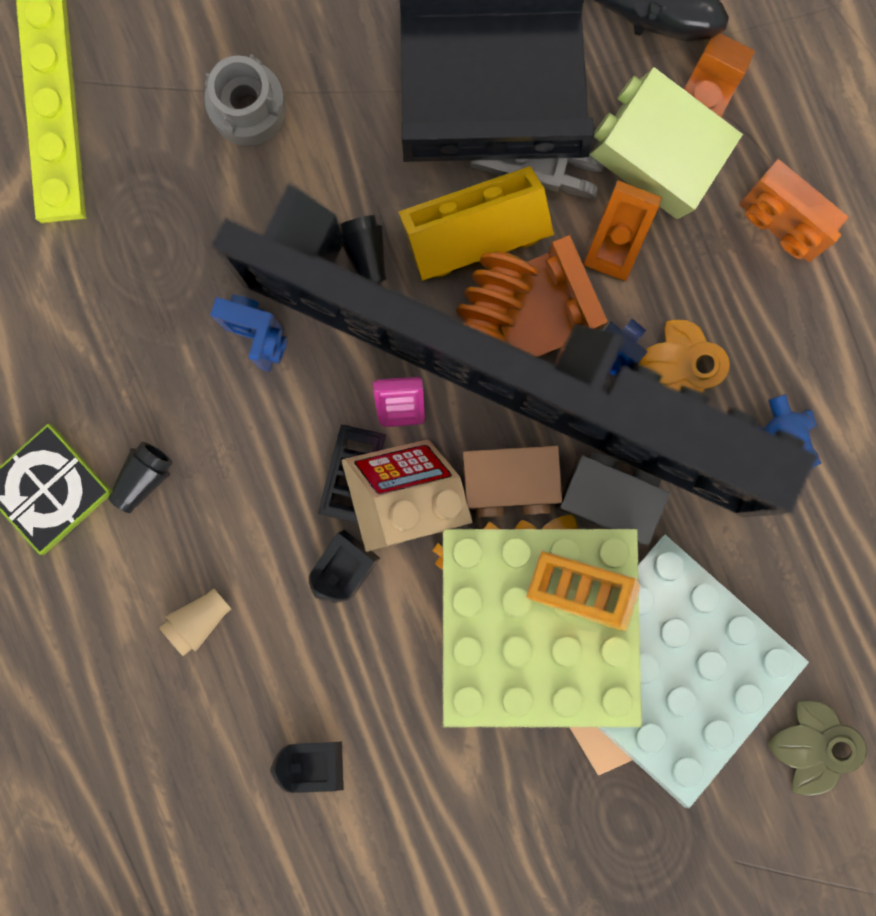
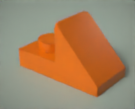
(719, 72)
(622, 230)

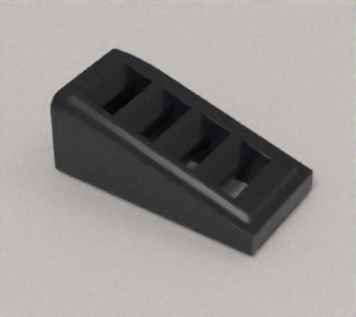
(331, 487)

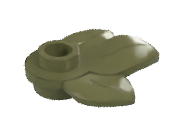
(810, 748)

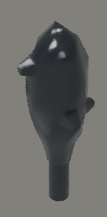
(673, 18)

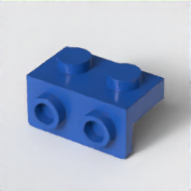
(246, 319)

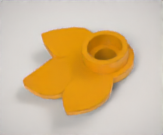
(679, 355)

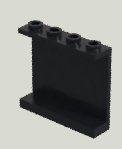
(493, 80)

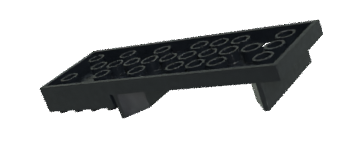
(629, 419)

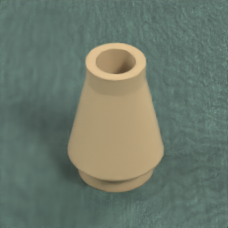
(194, 622)

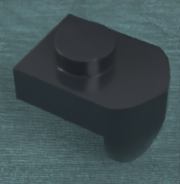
(341, 569)
(309, 767)

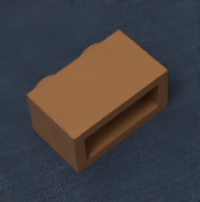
(512, 479)

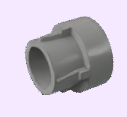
(240, 77)

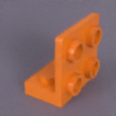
(793, 212)
(556, 302)

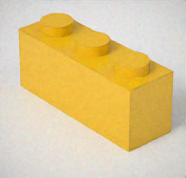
(477, 220)

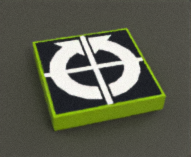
(48, 489)

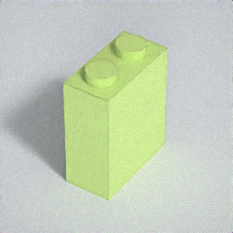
(664, 142)

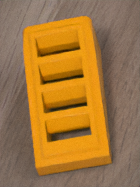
(608, 579)

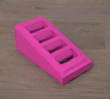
(399, 401)

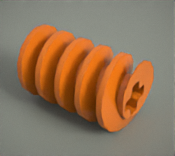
(495, 293)

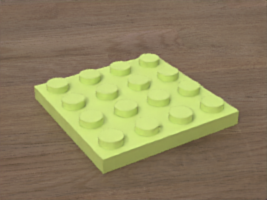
(525, 660)

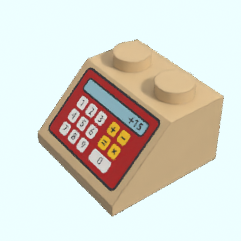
(405, 494)

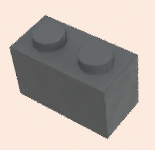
(613, 498)

